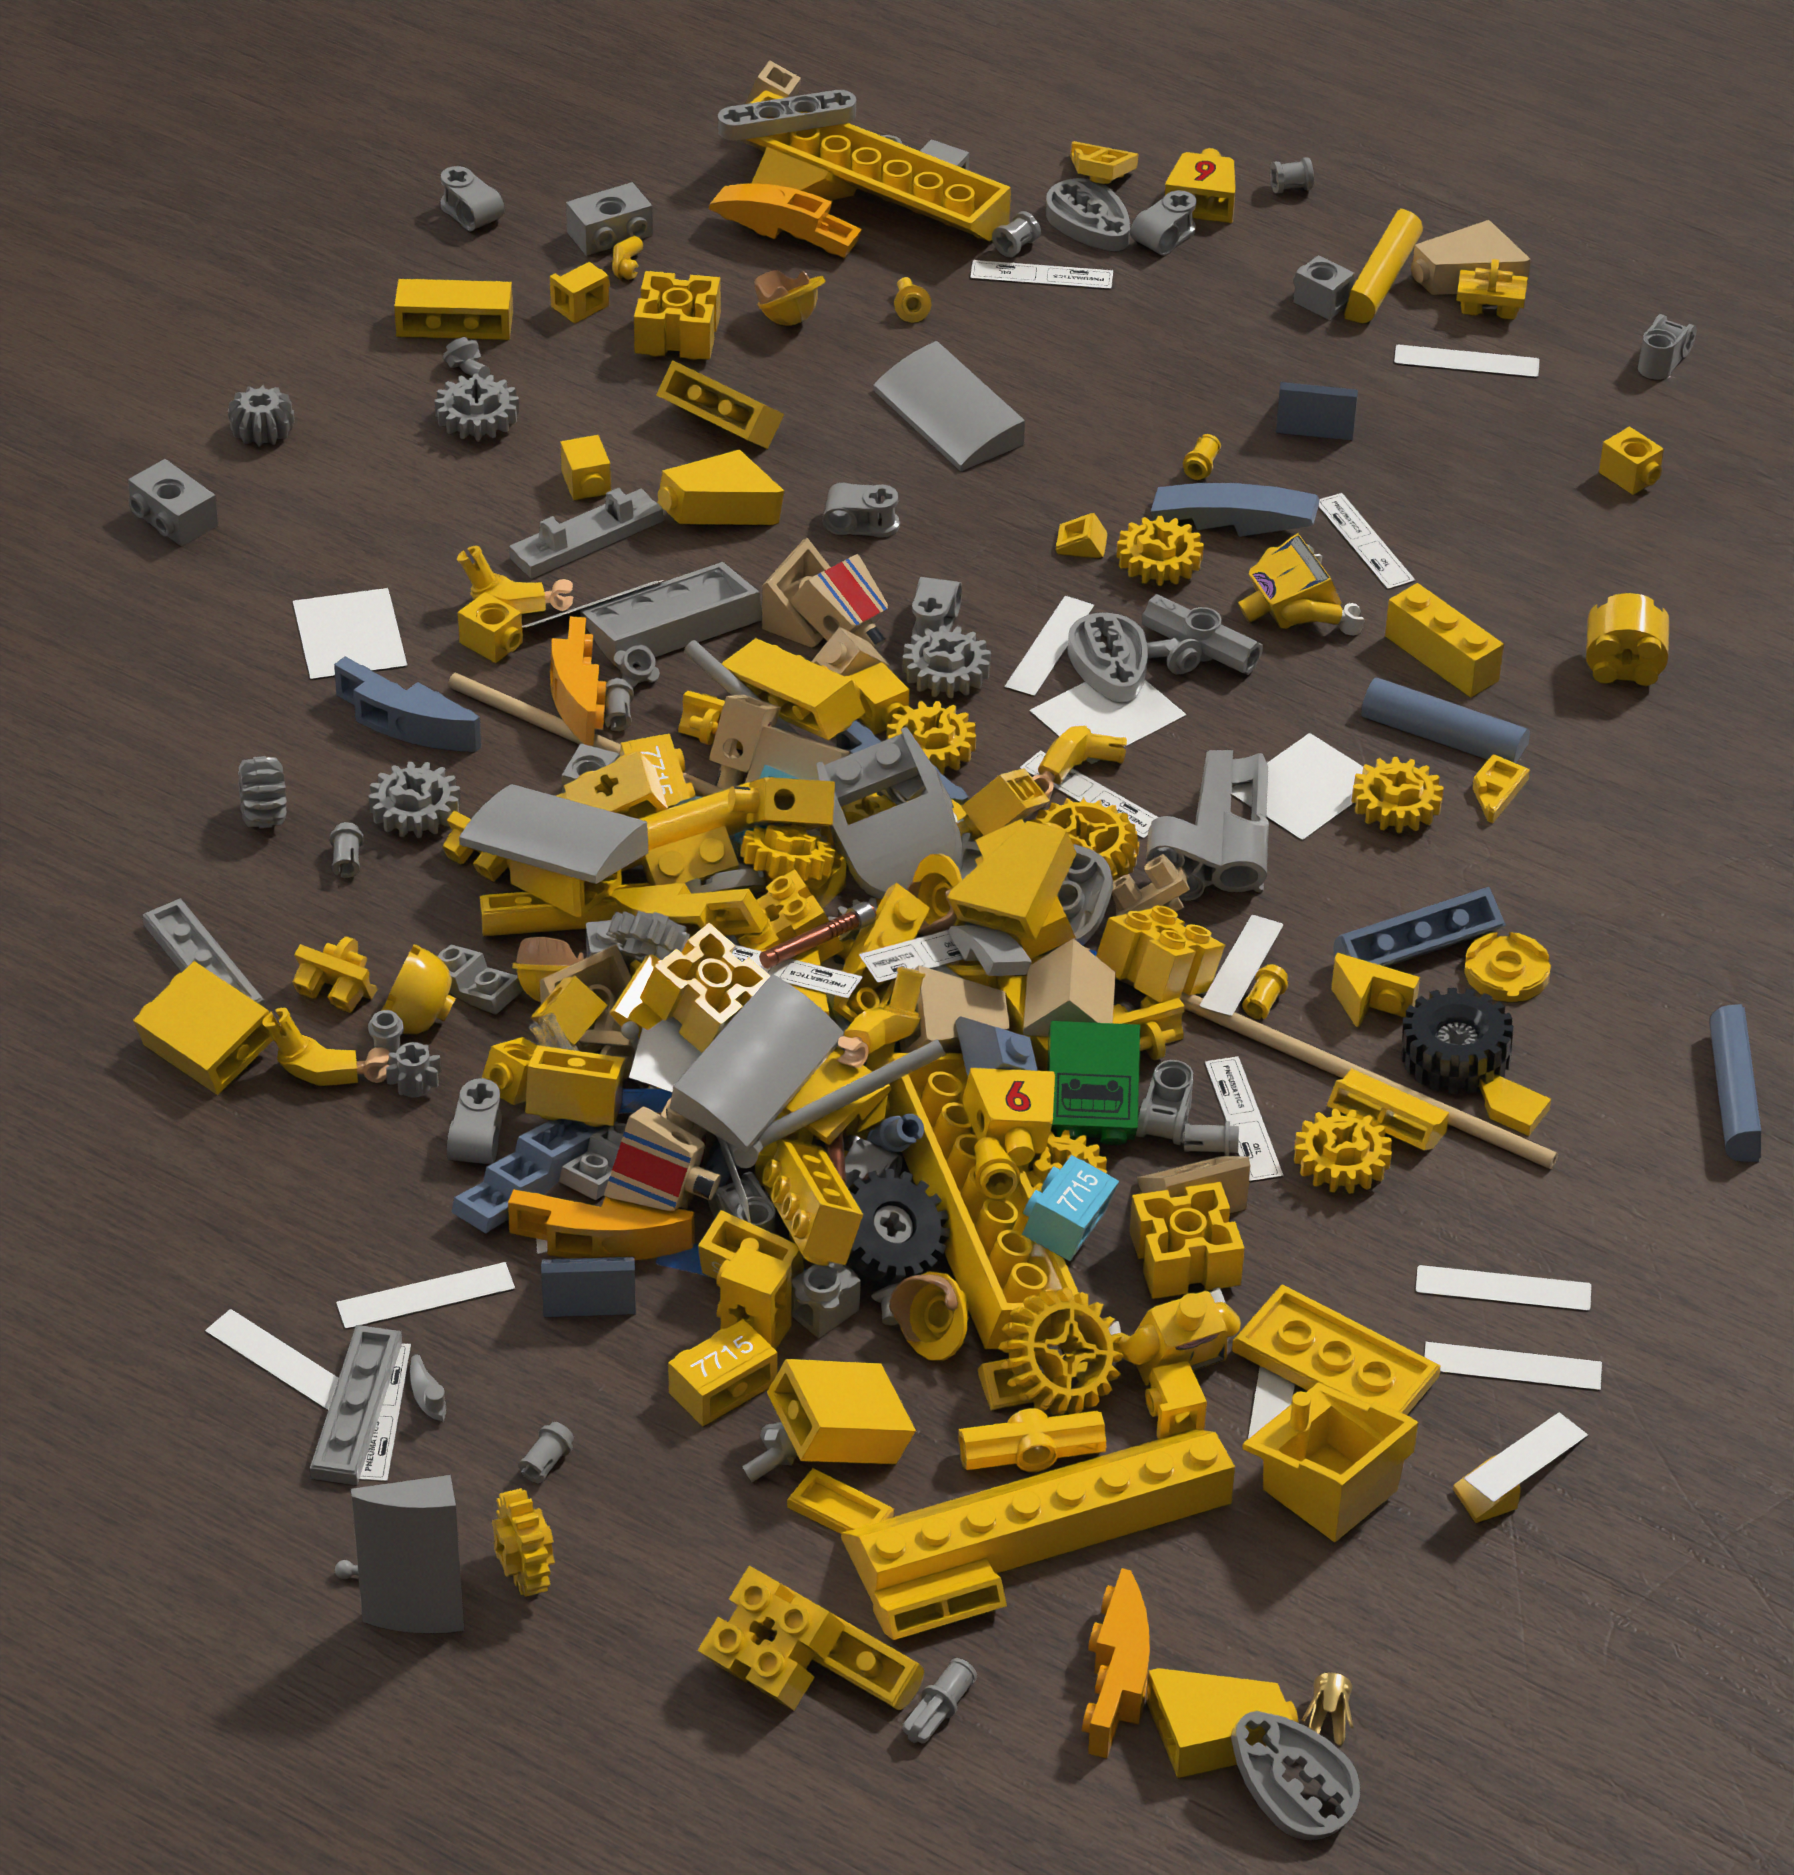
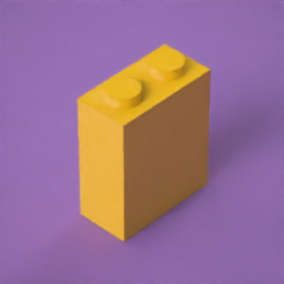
(204, 1027)
(841, 1411)

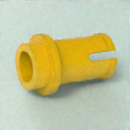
(1199, 462)
(1269, 984)

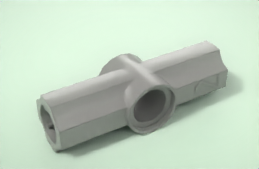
(1204, 626)

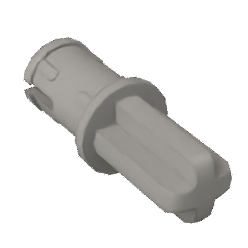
(939, 1700)

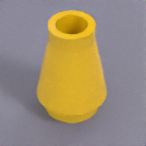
(994, 1169)

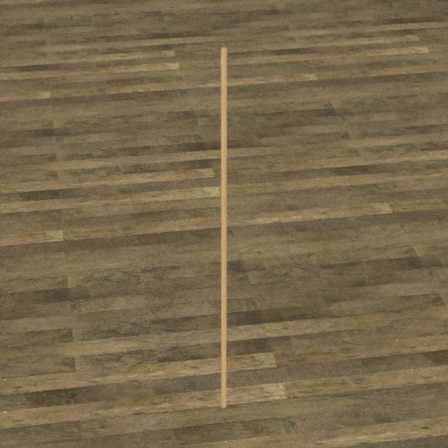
(1192, 1003)

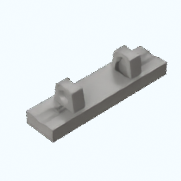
(586, 533)

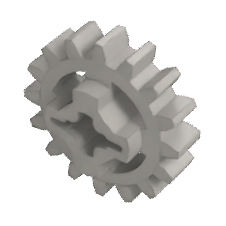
(476, 406)
(946, 661)
(414, 799)
(647, 934)

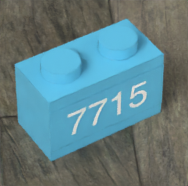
(1068, 1207)

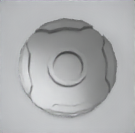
(732, 879)

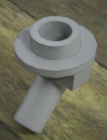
(465, 355)
(1182, 655)
(779, 1452)

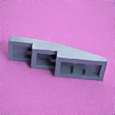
(1246, 506)
(531, 1168)

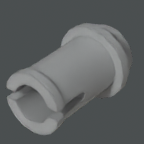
(617, 704)
(346, 840)
(386, 1030)
(1211, 1138)
(553, 1442)

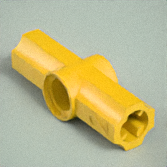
(1032, 1440)

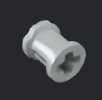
(1292, 175)
(1011, 237)

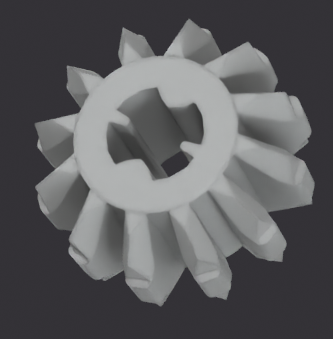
(261, 415)
(262, 792)

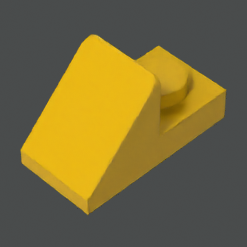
(1367, 985)

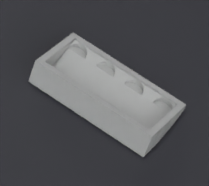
(951, 407)
(675, 612)
(556, 834)
(756, 1064)
(409, 1555)

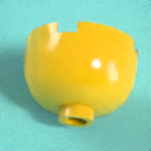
(421, 991)

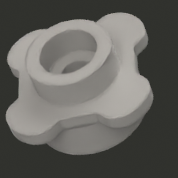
(637, 655)
(822, 1287)

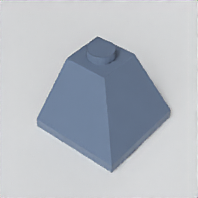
(993, 1047)

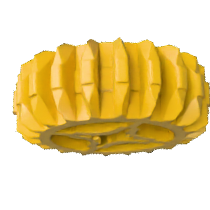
(1099, 830)
(1054, 1386)

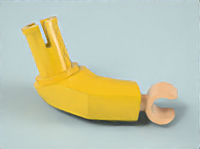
(519, 595)
(1071, 749)
(884, 1025)
(316, 1064)

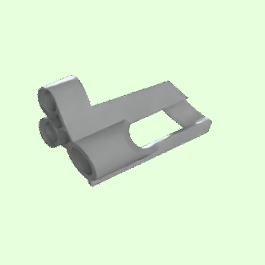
(1220, 845)

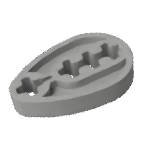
(1106, 220)
(1099, 668)
(1281, 1799)

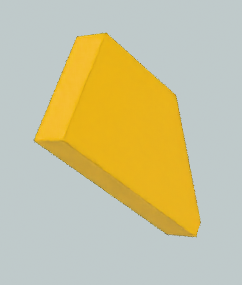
(1498, 785)
(1514, 1104)

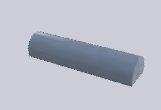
(1443, 721)
(1423, 930)
(1736, 1083)

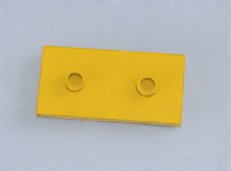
(1319, 1345)

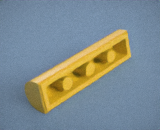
(1383, 266)
(692, 819)
(529, 914)
(872, 1666)

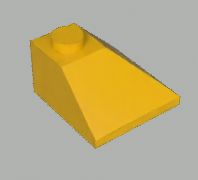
(793, 173)

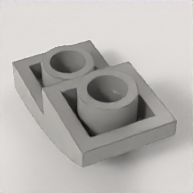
(992, 948)
(476, 982)
(592, 1169)

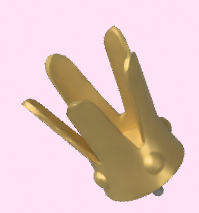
(1331, 1696)

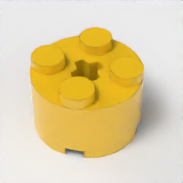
(1627, 639)

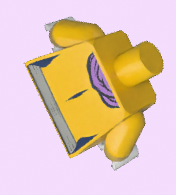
(1297, 590)
(1180, 1331)

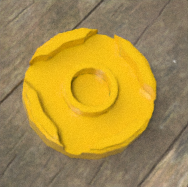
(1507, 967)

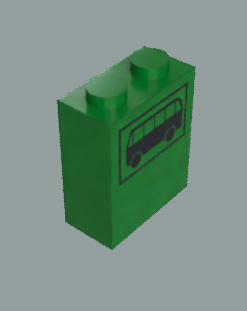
(1095, 1079)

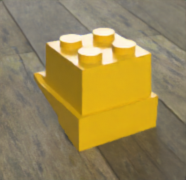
(1333, 1457)

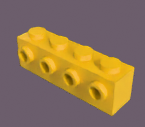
(807, 692)
(812, 1201)

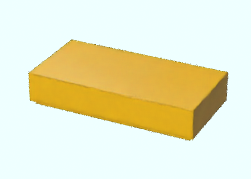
(836, 1503)

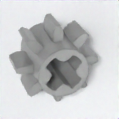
(413, 1069)

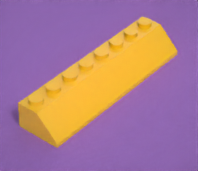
(897, 174)
(985, 1239)
(1049, 1511)

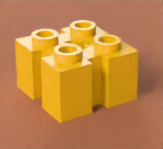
(677, 315)
(789, 913)
(1160, 953)
(702, 986)
(1186, 1240)
(743, 1642)

